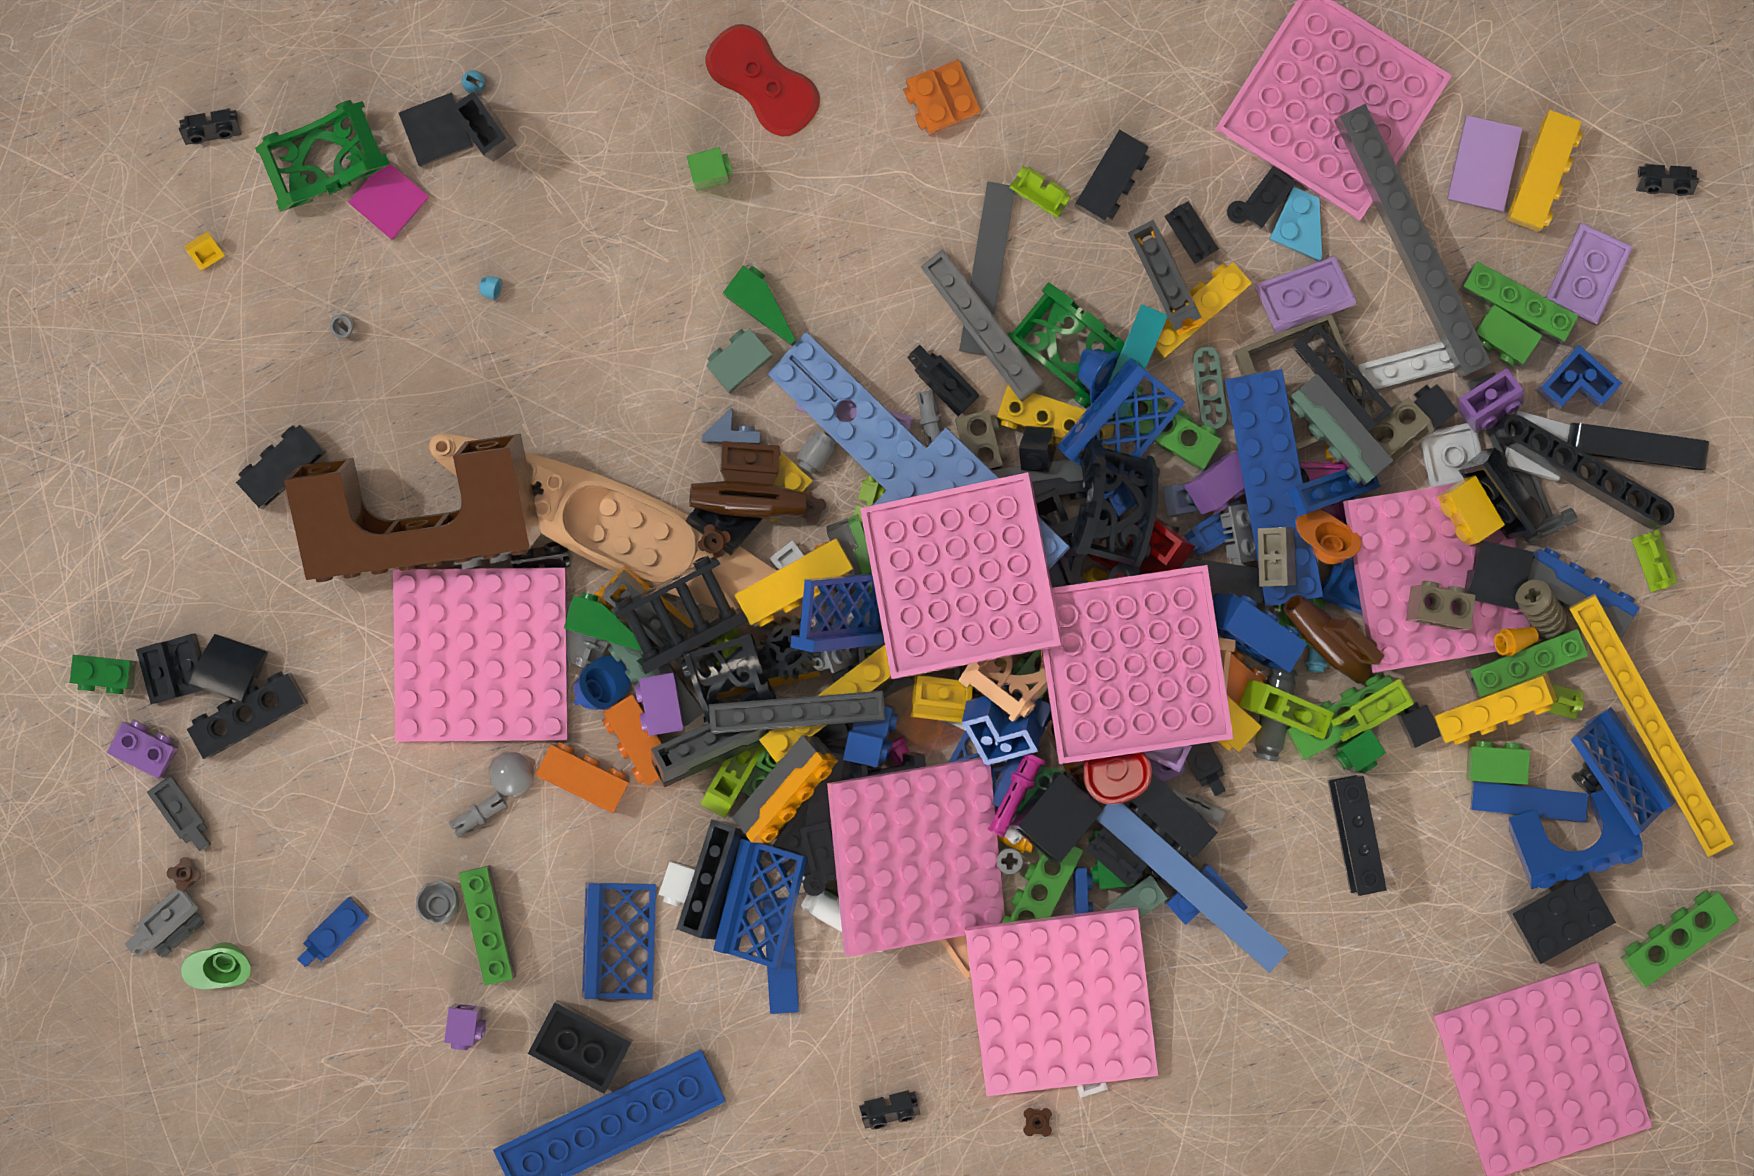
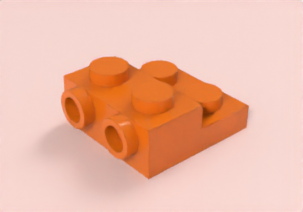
(941, 97)

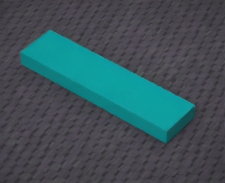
(1140, 343)

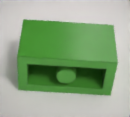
(709, 168)
(1506, 336)
(1498, 764)

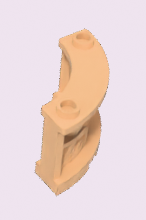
(984, 673)

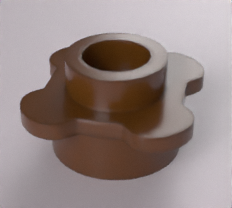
(817, 506)
(706, 544)
(191, 877)
(1042, 1115)

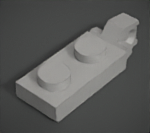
(162, 922)

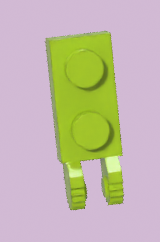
(1375, 708)

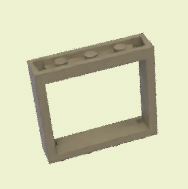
(1333, 330)

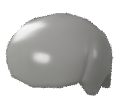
(511, 774)
(437, 902)

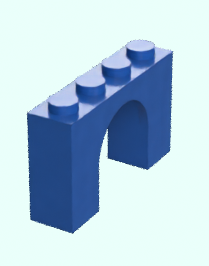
(1549, 864)

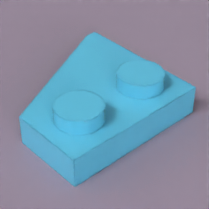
(1300, 225)

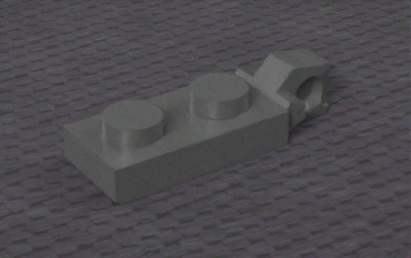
(179, 812)

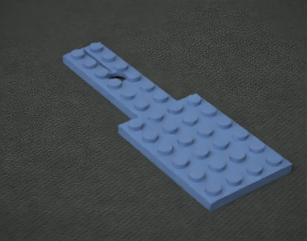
(879, 439)

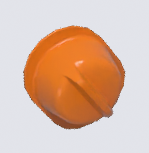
(1329, 537)

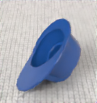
(1096, 370)
(601, 684)

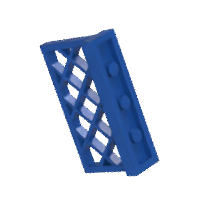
(1107, 405)
(840, 634)
(1634, 770)
(1001, 785)
(742, 892)
(594, 946)

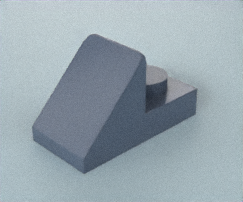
(723, 431)
(1178, 500)

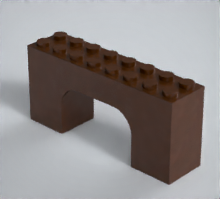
(345, 538)

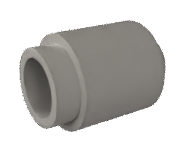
(816, 452)

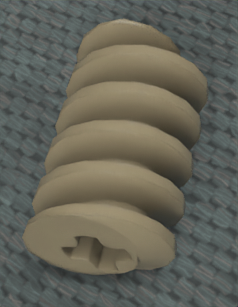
(1541, 608)

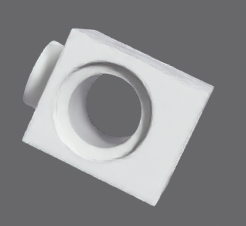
(676, 883)

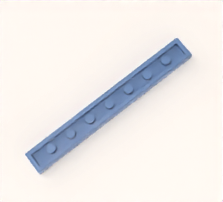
(1192, 885)

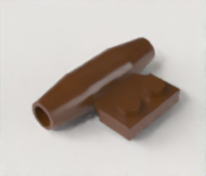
(748, 485)
(1334, 639)

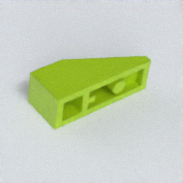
(1286, 708)
(730, 781)

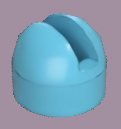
(470, 87)
(490, 287)

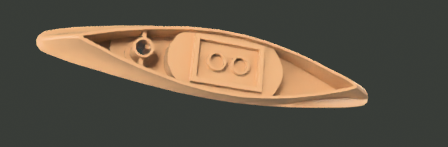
(624, 527)

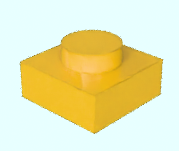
(204, 250)

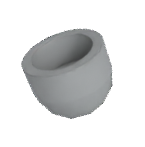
(339, 330)

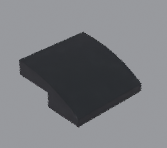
(1498, 574)
(169, 667)
(228, 668)

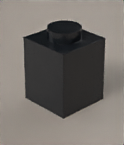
(1435, 404)
(1037, 448)
(1418, 725)

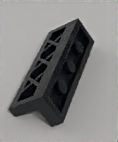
(1318, 366)

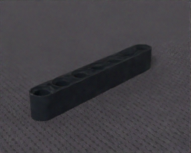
(1597, 472)

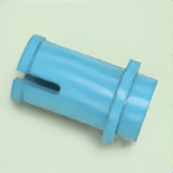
(1315, 662)

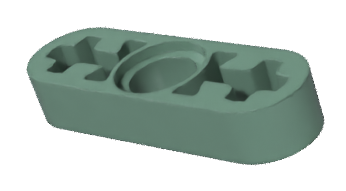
(1199, 367)

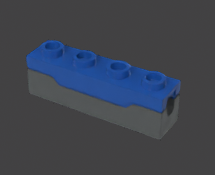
(1573, 586)

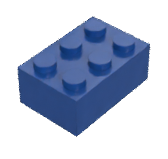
(1257, 632)

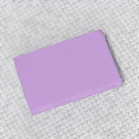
(1484, 163)
(1589, 273)
(1305, 294)

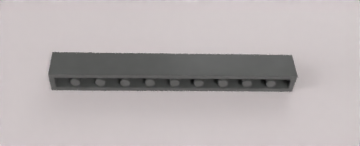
(1412, 240)

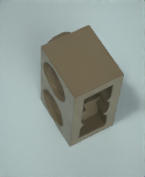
(1404, 436)
(987, 440)
(1440, 612)

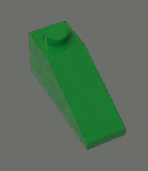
(755, 298)
(597, 621)

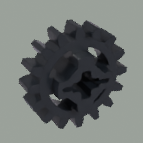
(790, 659)

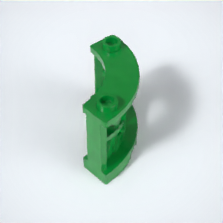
(301, 191)
(1062, 308)

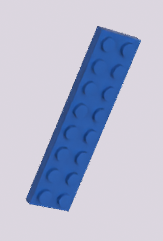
(1270, 469)
(614, 1121)

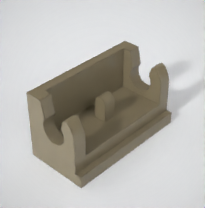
(1276, 556)

